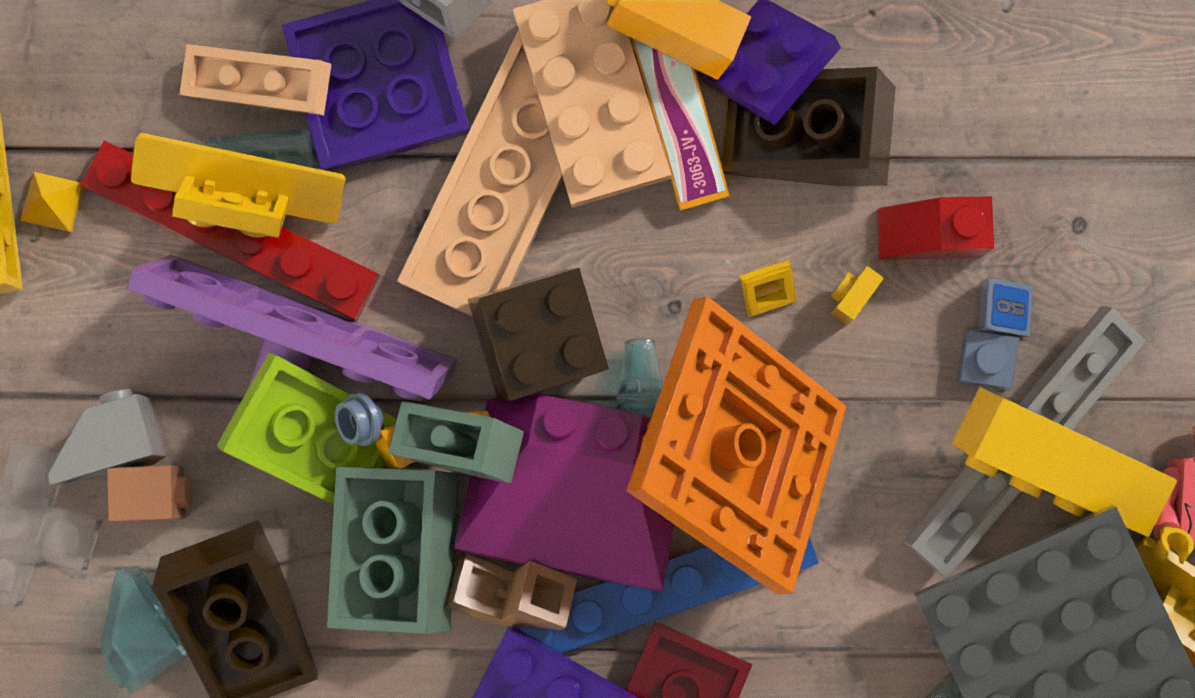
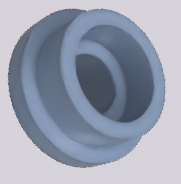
(359, 419)

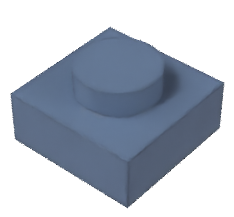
(987, 359)

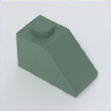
(456, 441)

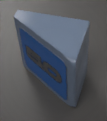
(1004, 308)

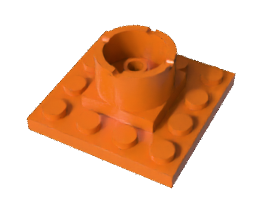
(738, 447)

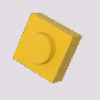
(853, 294)

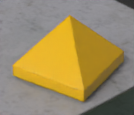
(52, 202)
(768, 288)

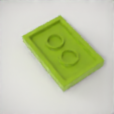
(292, 431)

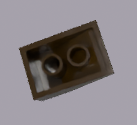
(827, 137)
(235, 615)

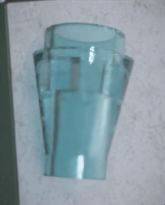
(640, 377)

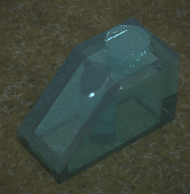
(137, 633)

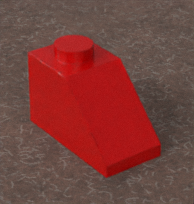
(936, 229)

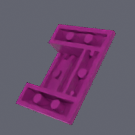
(569, 496)

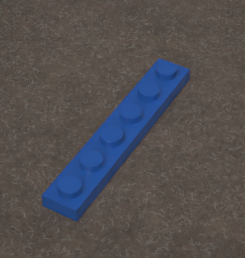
(617, 607)

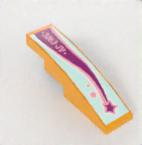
(682, 127)

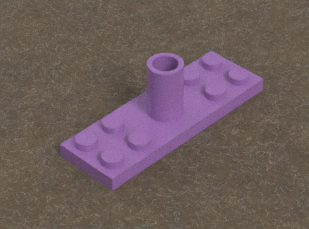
(292, 327)

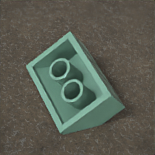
(392, 550)

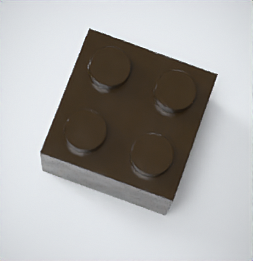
(538, 334)

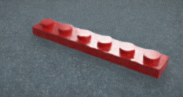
(284, 259)

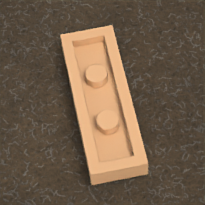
(255, 79)

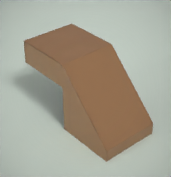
(517, 598)

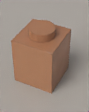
(148, 493)

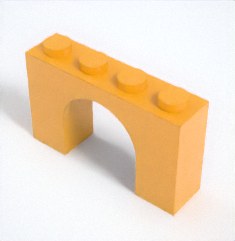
(691, 31)

